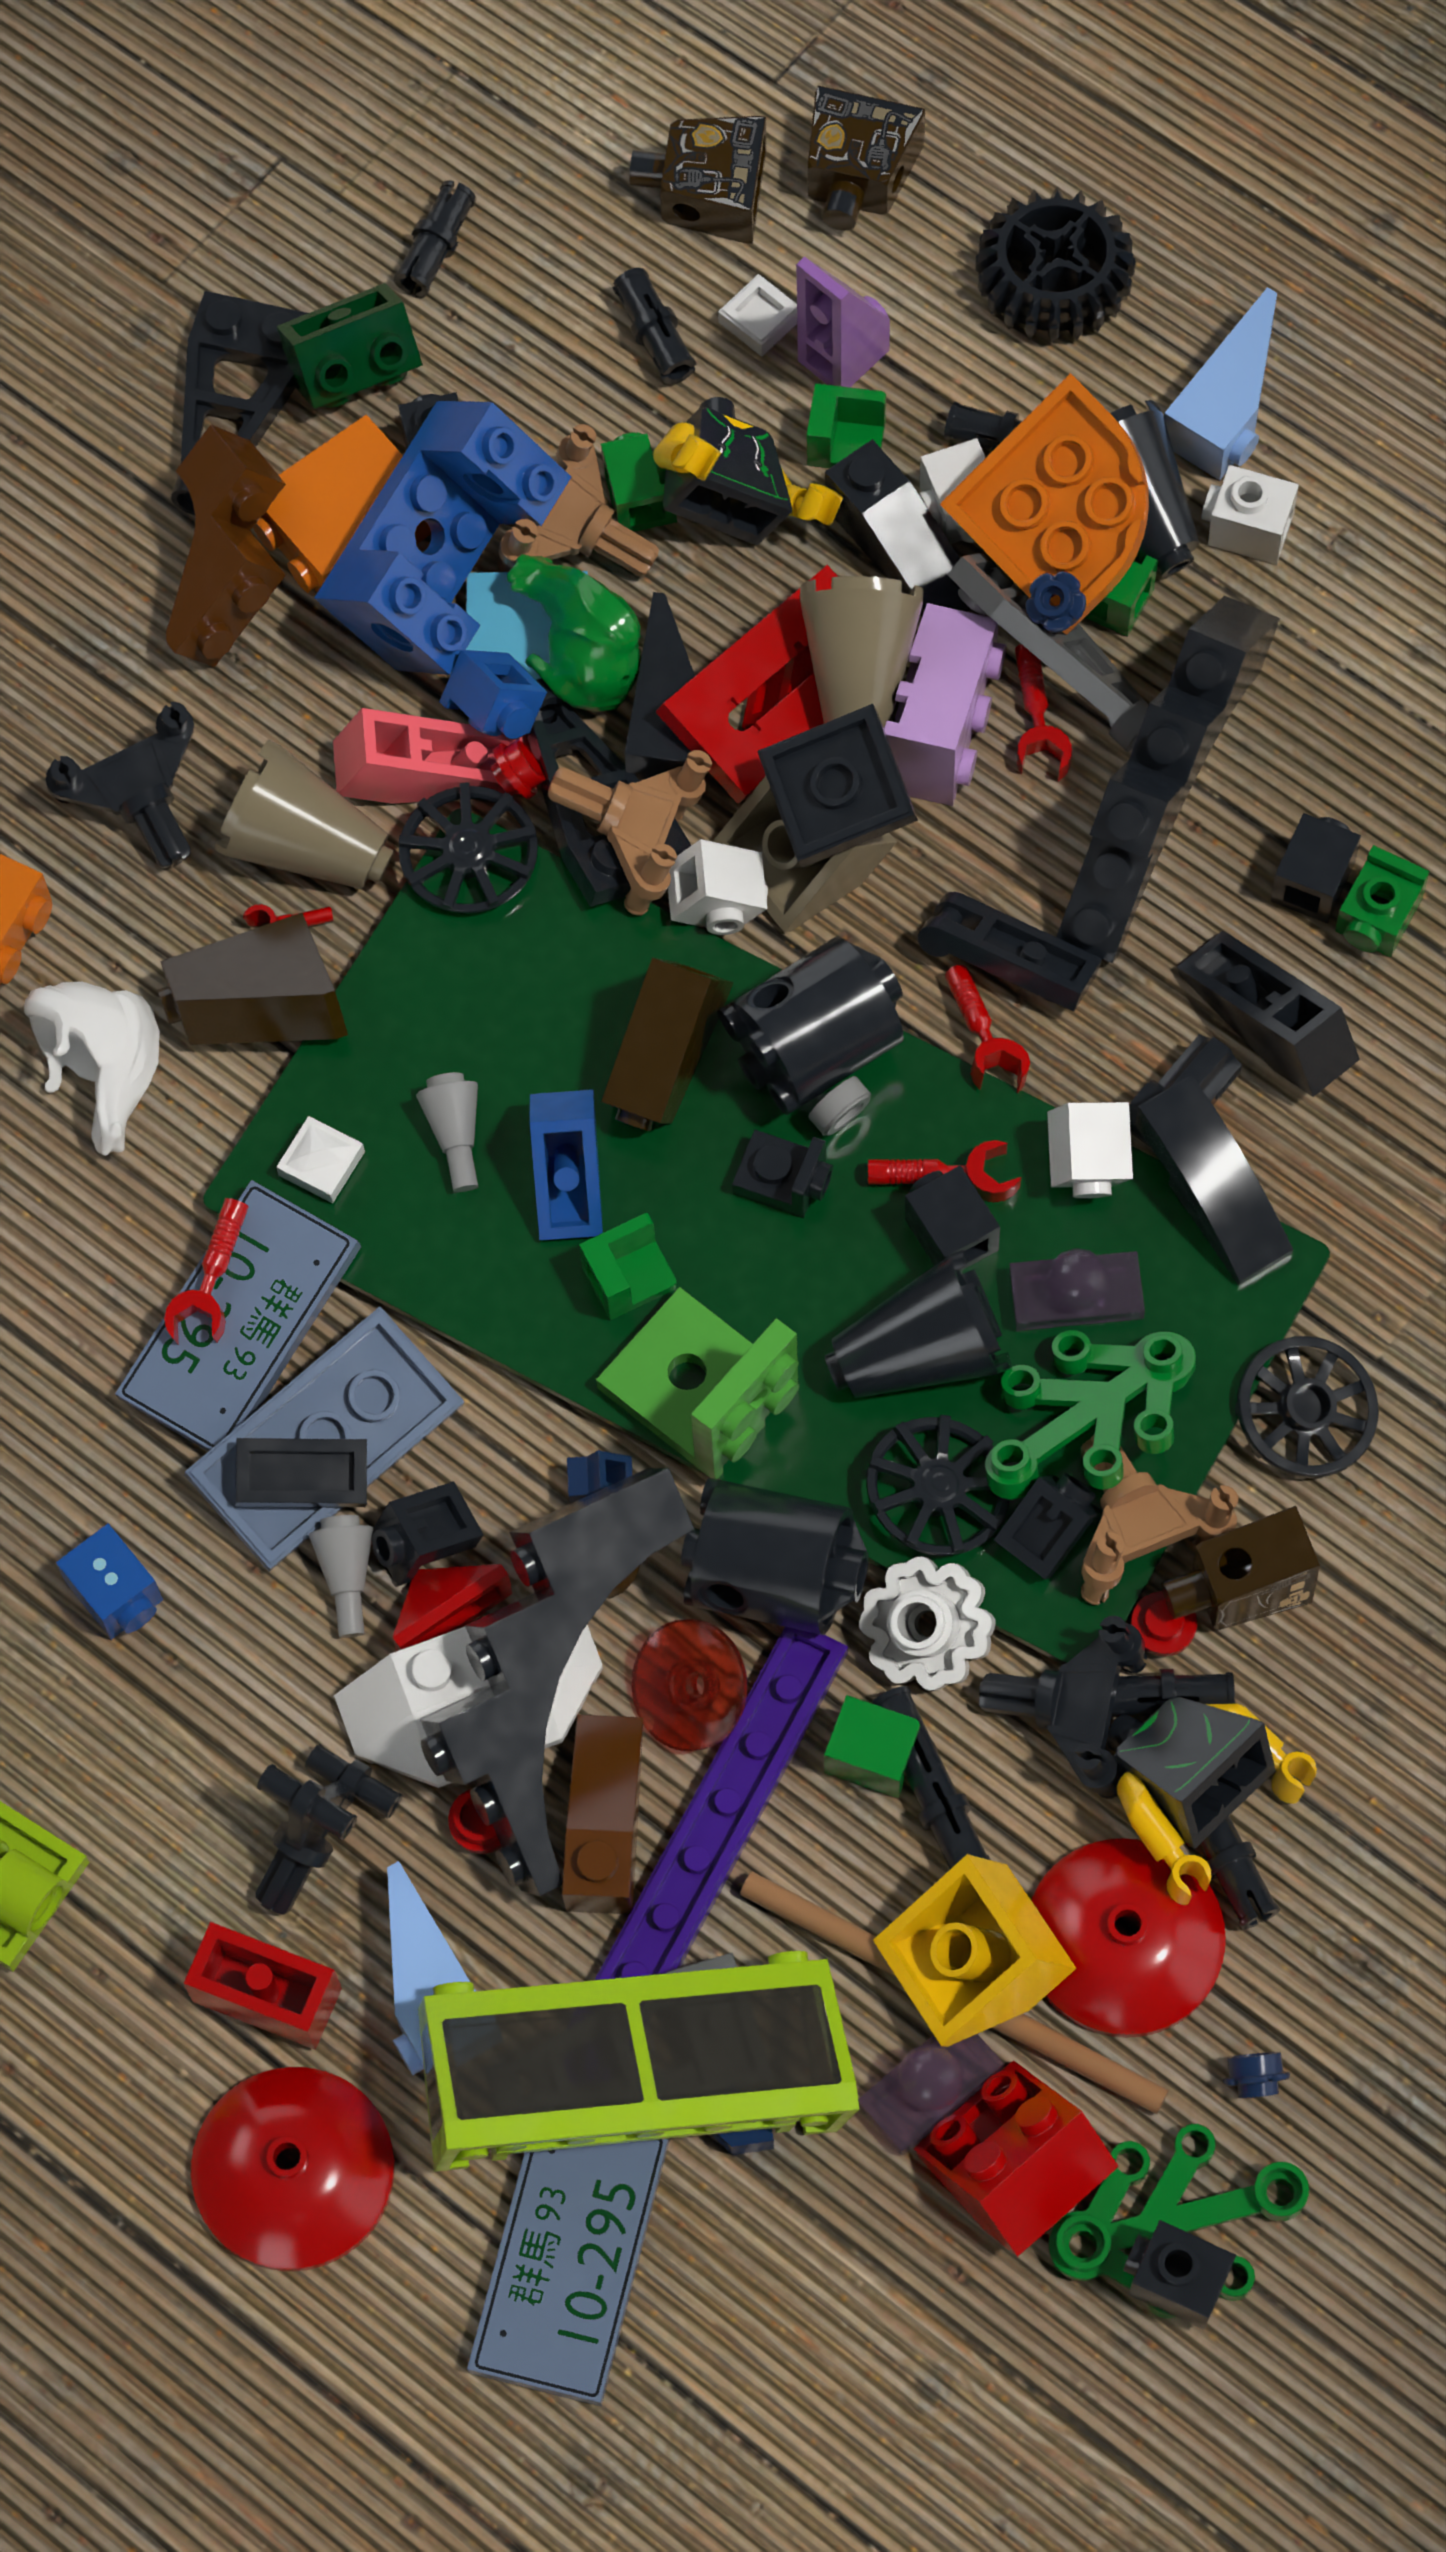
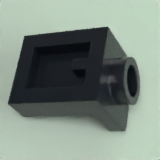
(783, 1173)
(1049, 1522)
(423, 1530)

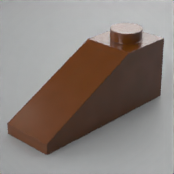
(603, 1815)

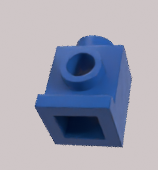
(494, 693)

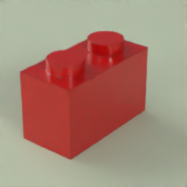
(262, 1985)

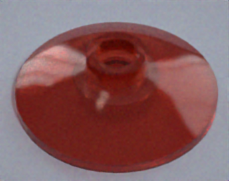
(667, 1685)

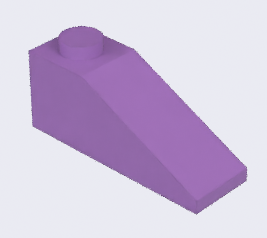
(837, 327)

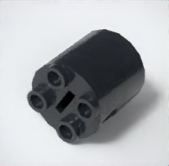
(815, 1022)
(773, 1557)

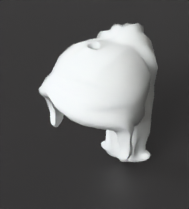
(103, 1040)

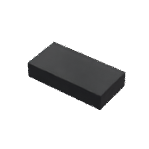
(300, 1472)

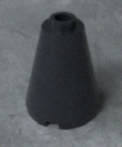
(1170, 526)
(921, 1336)

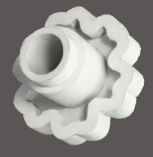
(894, 1617)

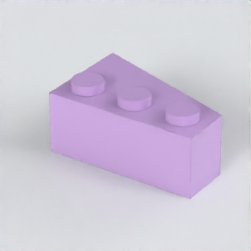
(944, 701)

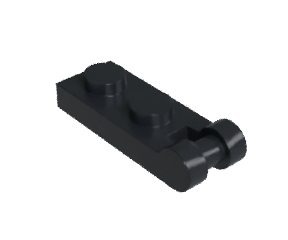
(1009, 949)

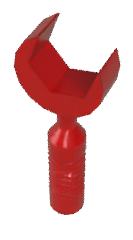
(1035, 703)
(992, 1050)
(909, 1171)
(214, 1265)

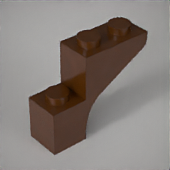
(226, 566)

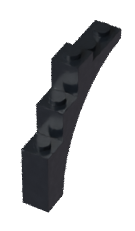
(1147, 793)
(523, 1648)

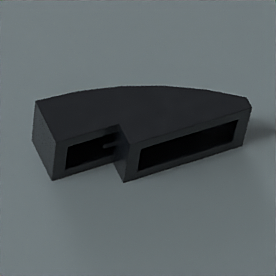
(1213, 1179)

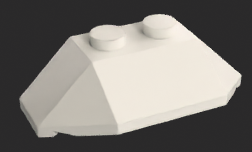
(392, 1697)

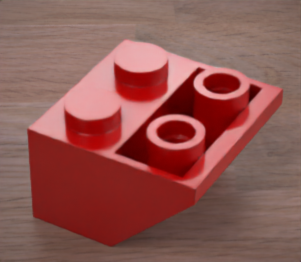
(1016, 2157)

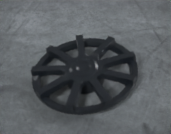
(468, 847)
(1306, 1408)
(934, 1485)

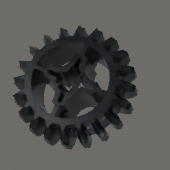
(1060, 285)

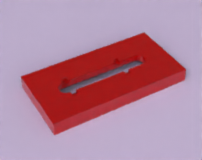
(702, 706)

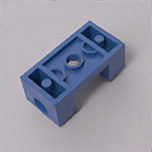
(464, 479)

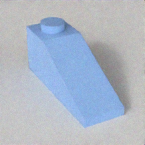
(1218, 409)
(418, 1962)

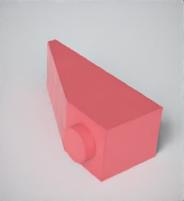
(411, 757)

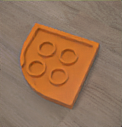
(1059, 497)

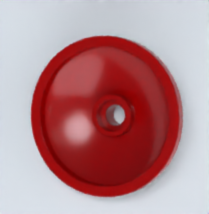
(1136, 1980)
(302, 2213)

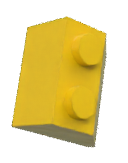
(973, 1951)

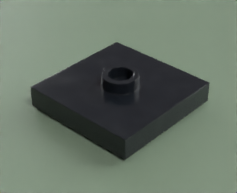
(837, 785)

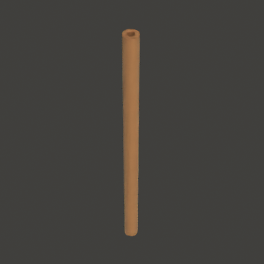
(1020, 2028)

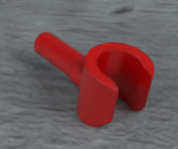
(261, 914)

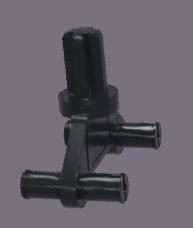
(135, 784)
(1076, 1701)
(312, 1815)

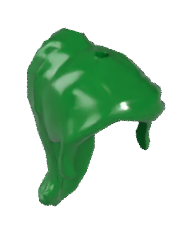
(589, 638)

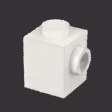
(941, 475)
(1250, 514)
(717, 887)
(1090, 1147)

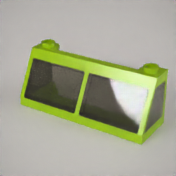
(634, 2059)

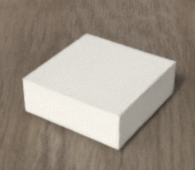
(759, 315)

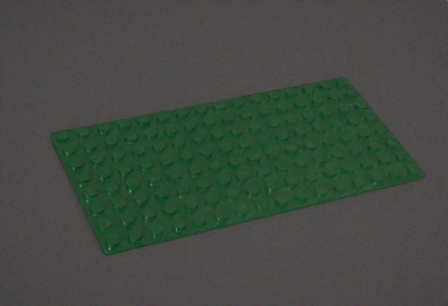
(541, 1006)

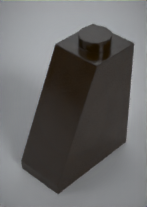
(254, 988)
(664, 1042)

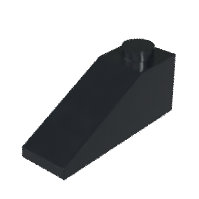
(894, 525)
(662, 672)
(1273, 1012)

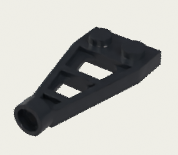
(238, 333)
(587, 857)

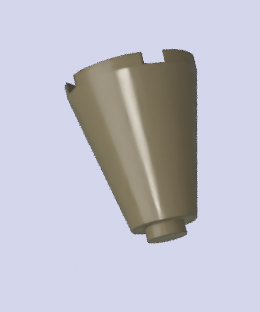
(859, 641)
(302, 825)

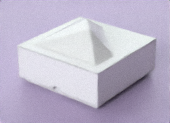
(320, 1159)

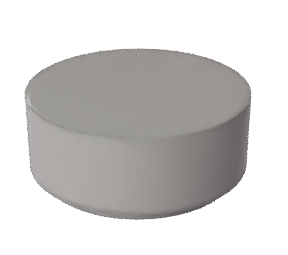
(840, 1106)

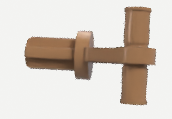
(579, 518)
(637, 820)
(1145, 1518)

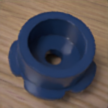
(1067, 612)
(1256, 2074)

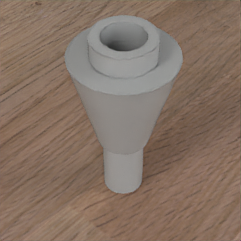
(451, 1112)
(343, 1556)

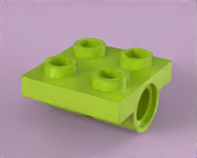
(34, 1881)

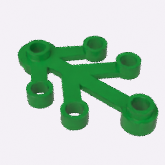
(1092, 1404)
(1163, 2206)

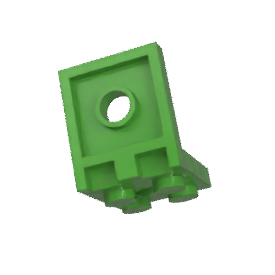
(730, 1405)

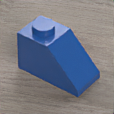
(566, 1164)

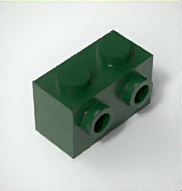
(350, 346)

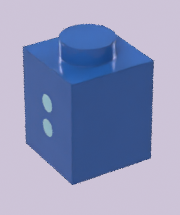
(111, 1582)

